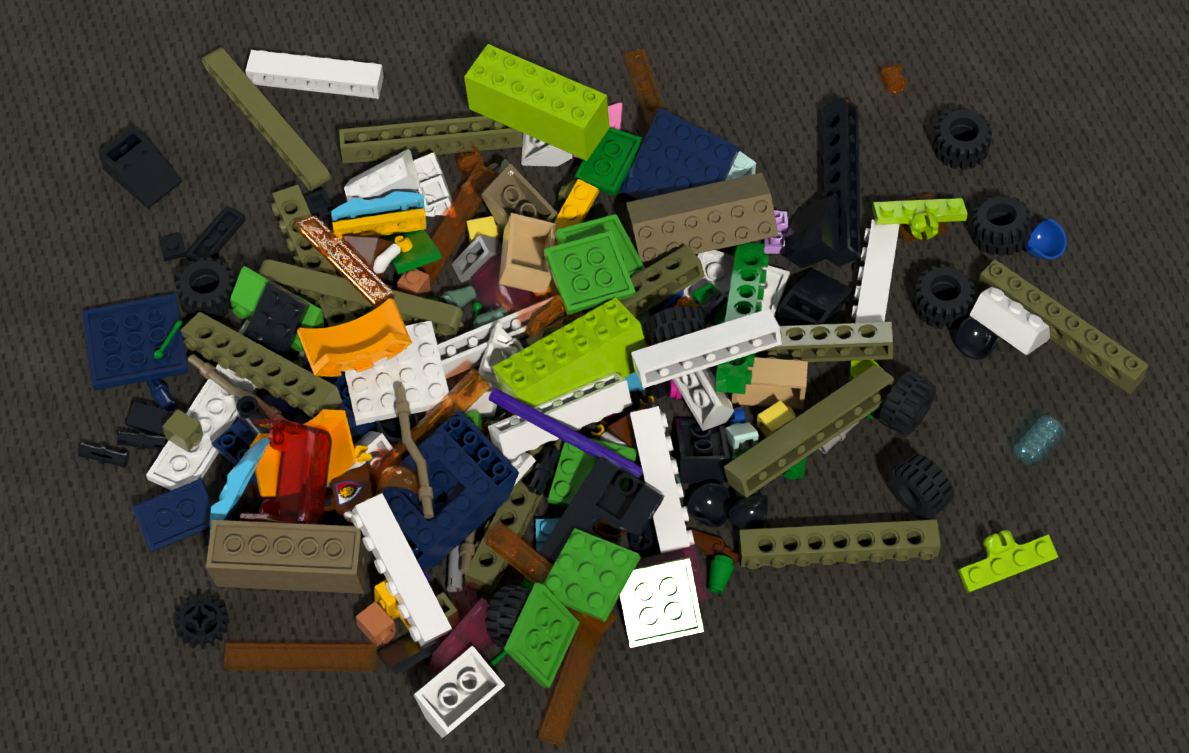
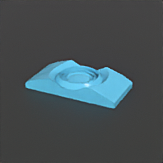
(393, 202)
(237, 481)

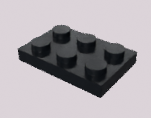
(277, 319)

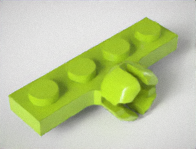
(920, 214)
(1006, 559)

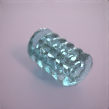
(1039, 440)

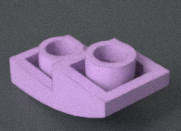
(776, 244)

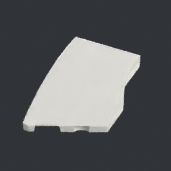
(433, 185)
(499, 348)

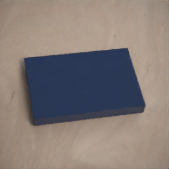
(174, 515)

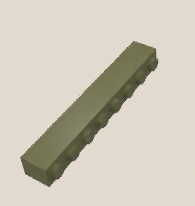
(809, 431)

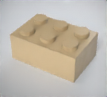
(523, 255)
(775, 381)

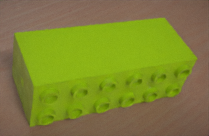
(537, 102)
(573, 355)

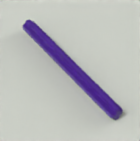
(562, 431)

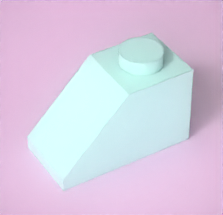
(741, 437)

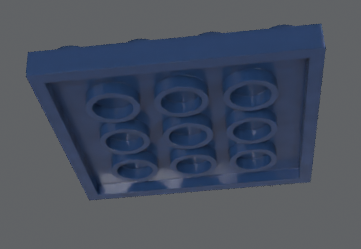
(678, 158)
(124, 341)

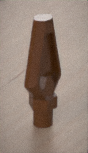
(713, 545)

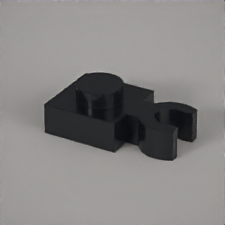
(320, 205)

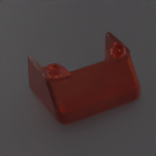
(300, 475)

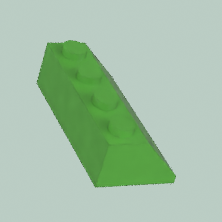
(248, 293)

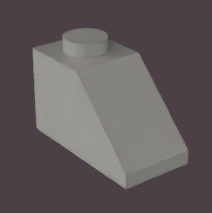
(475, 256)

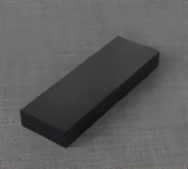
(216, 235)

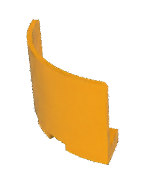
(356, 342)
(341, 456)

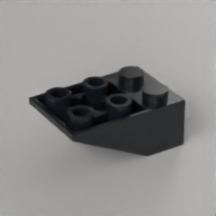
(139, 168)
(813, 300)

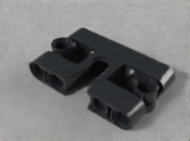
(603, 500)

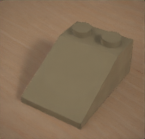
(515, 195)

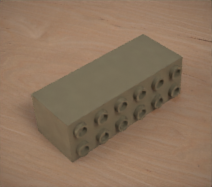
(703, 218)
(287, 556)

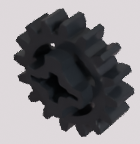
(212, 624)

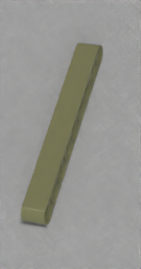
(266, 119)
(340, 294)

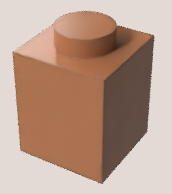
(414, 283)
(376, 624)

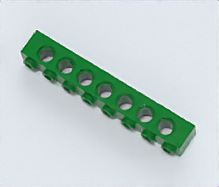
(742, 301)

